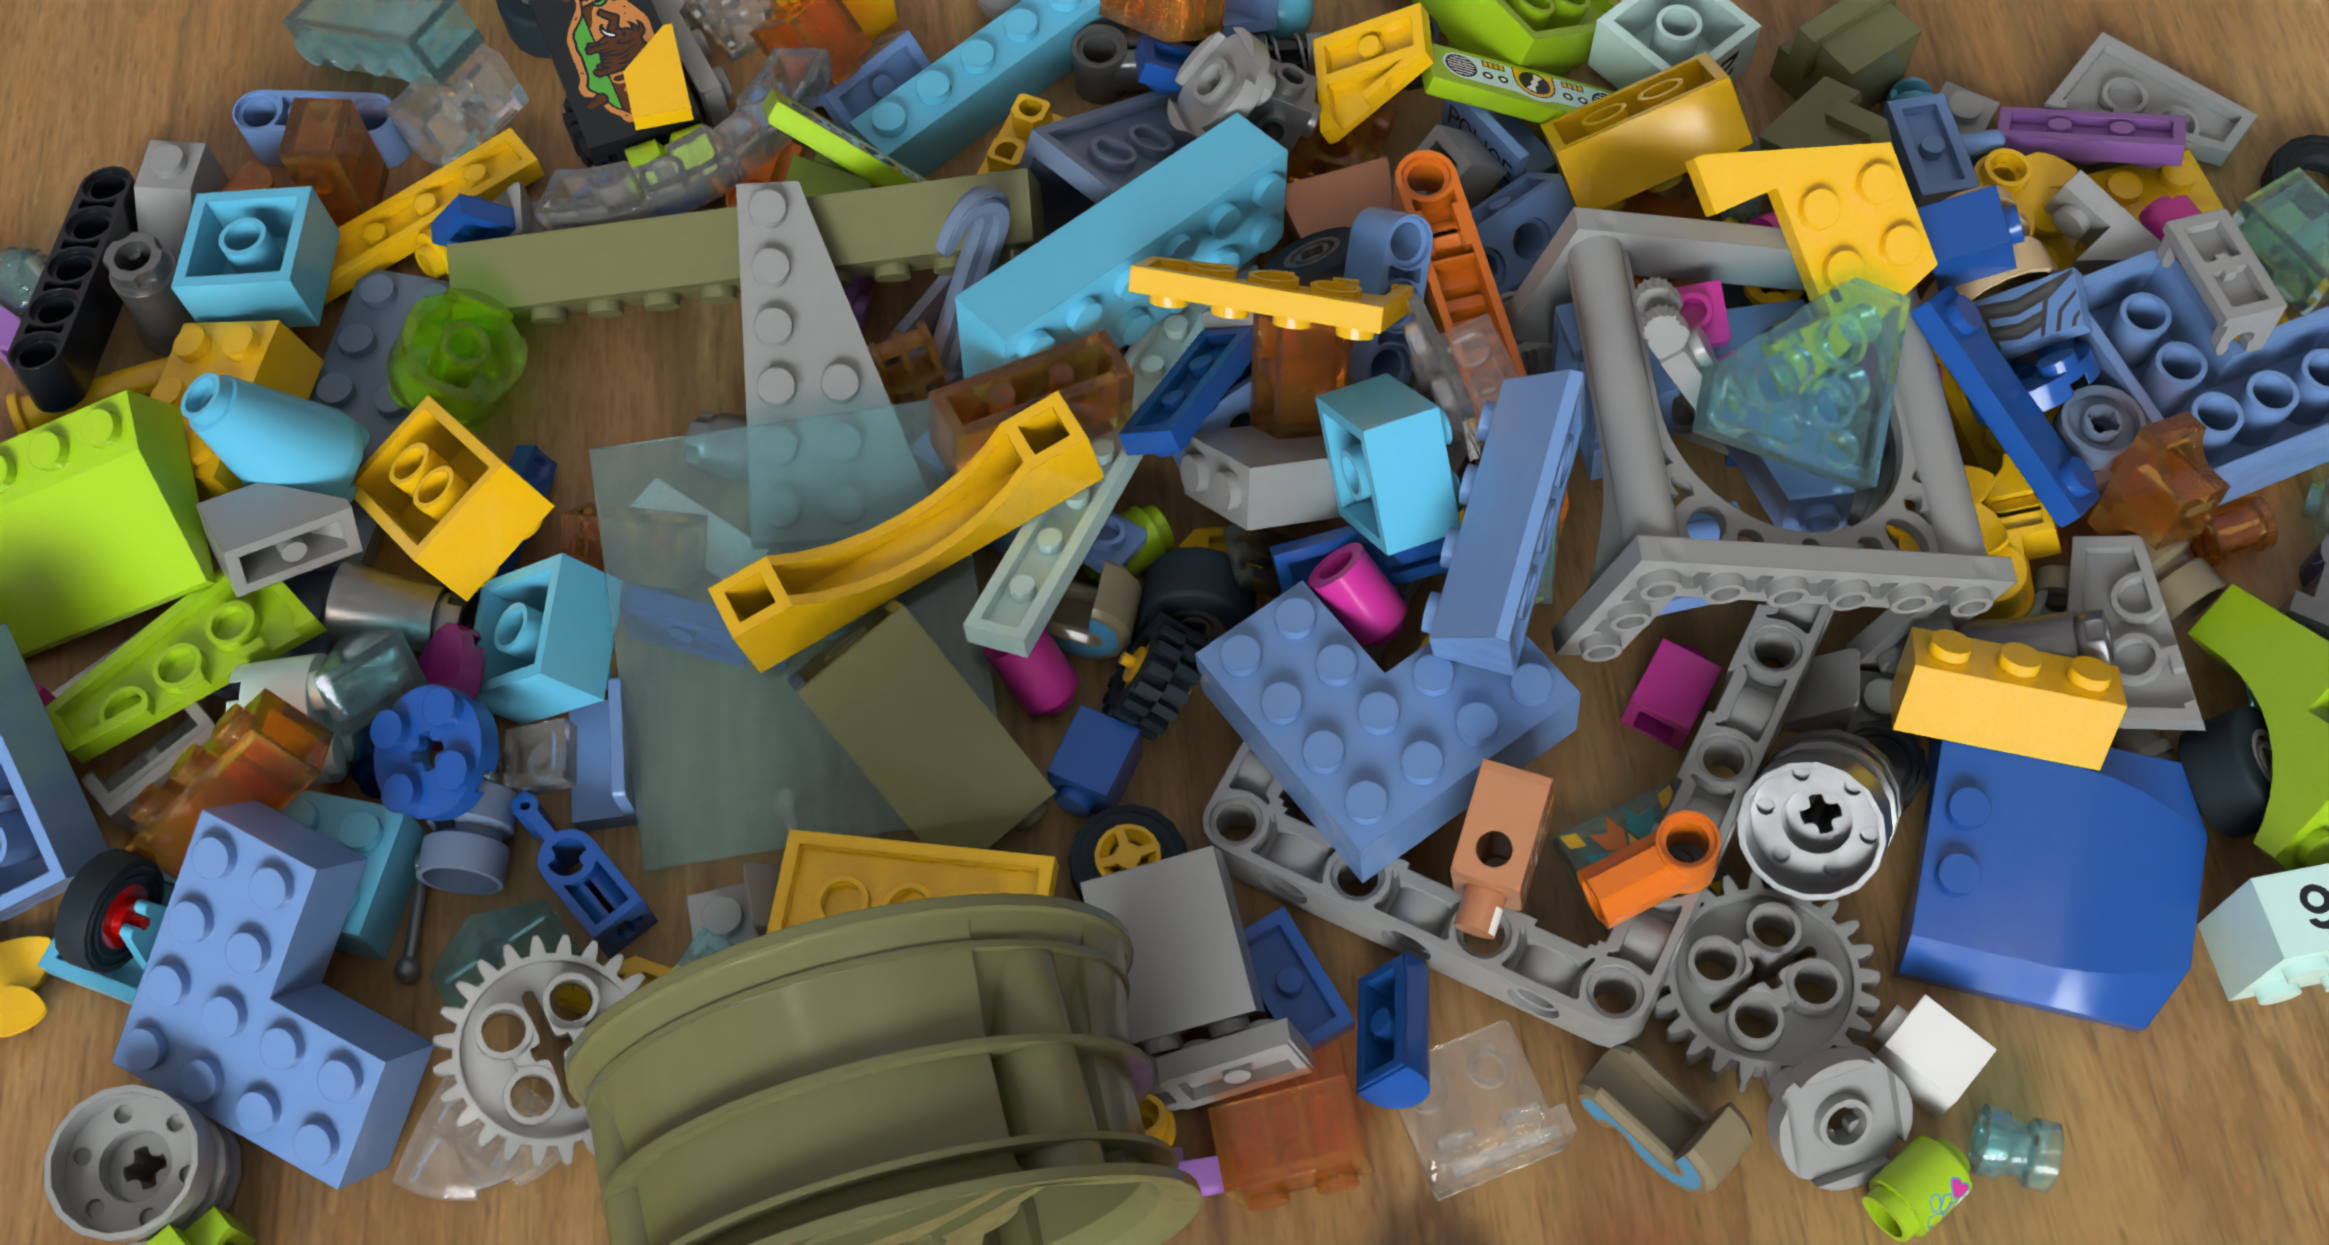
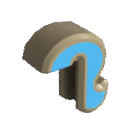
(1098, 619)
(1664, 1121)

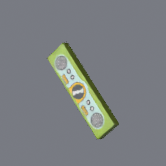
(1504, 86)
(835, 142)

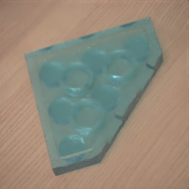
(1813, 385)

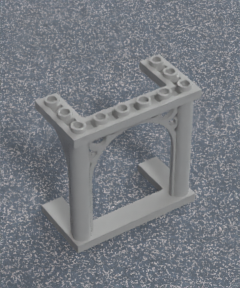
(1645, 541)

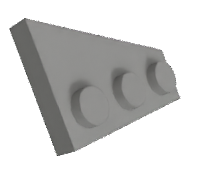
(2128, 81)
(2120, 579)

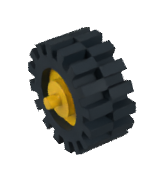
(1154, 675)

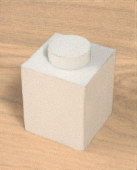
(1931, 1053)

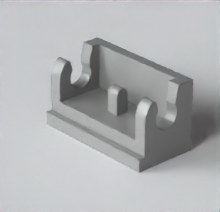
(2225, 277)
(150, 767)

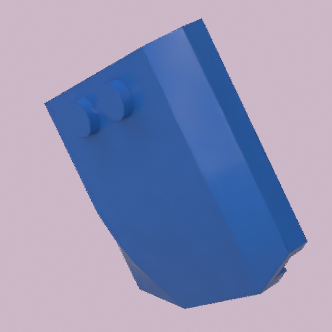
(2055, 882)

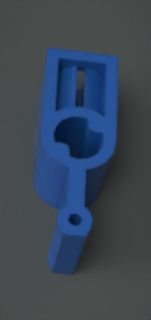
(589, 885)

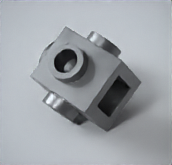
(1290, 107)

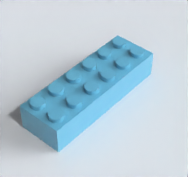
(1203, 203)

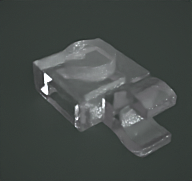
(538, 758)

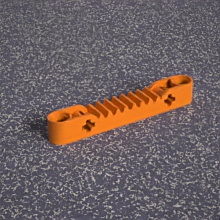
(1458, 273)

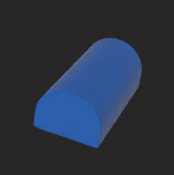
(1394, 1034)

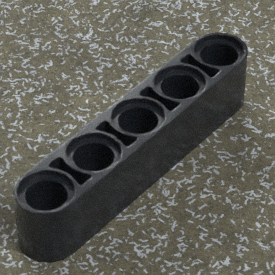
(74, 300)

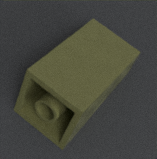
(922, 733)

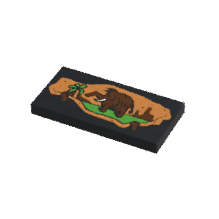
(590, 50)

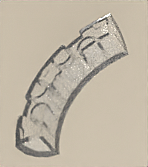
(696, 165)

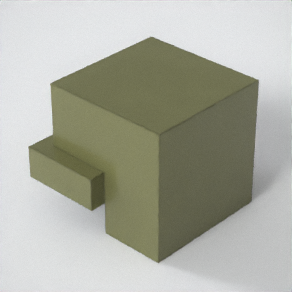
(1853, 43)
(1825, 118)

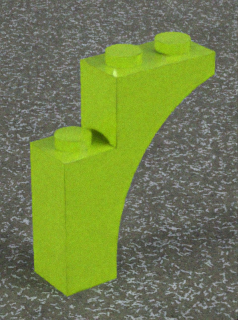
(2290, 681)

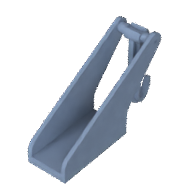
(1077, 164)

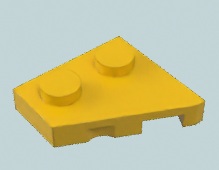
(1368, 66)

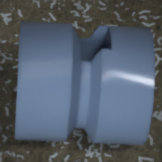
(2099, 427)
(468, 851)

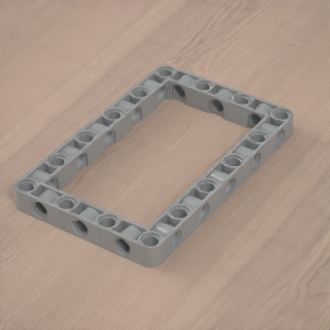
(1532, 965)

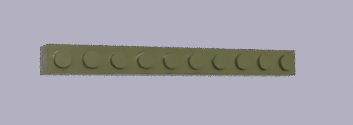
(697, 253)

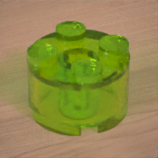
(458, 353)

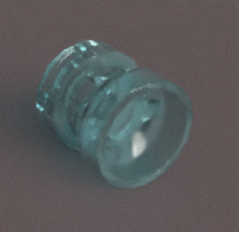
(2010, 1148)

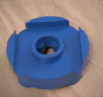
(2050, 372)
(403, 748)

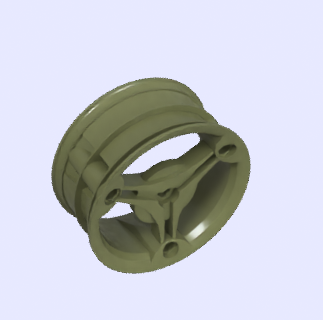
(885, 1086)

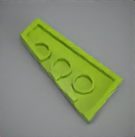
(178, 662)

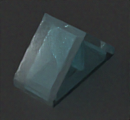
(366, 676)
(484, 937)

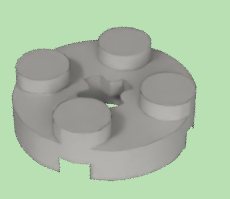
(1219, 80)
(1817, 1088)

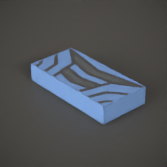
(2037, 313)

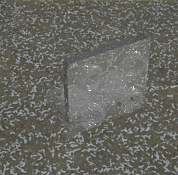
(1459, 368)
(1482, 1113)

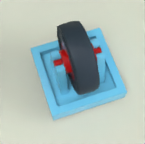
(109, 923)

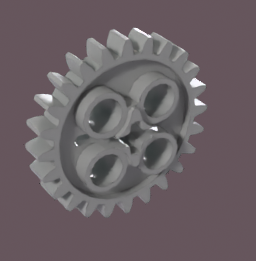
(1799, 1029)
(489, 1076)

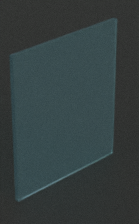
(698, 715)

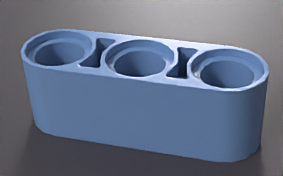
(264, 115)
(1385, 250)

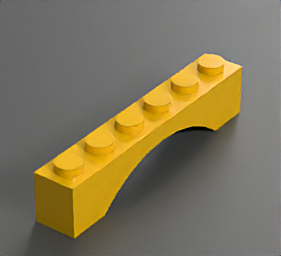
(808, 594)

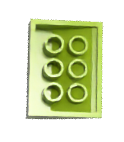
(1525, 33)
(97, 521)

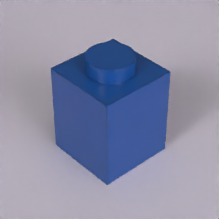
(1971, 236)
(1094, 762)

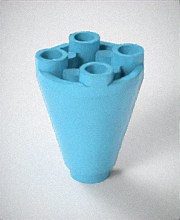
(276, 435)

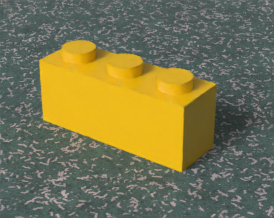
(2007, 697)

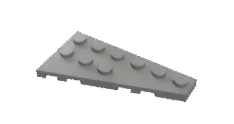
(796, 320)

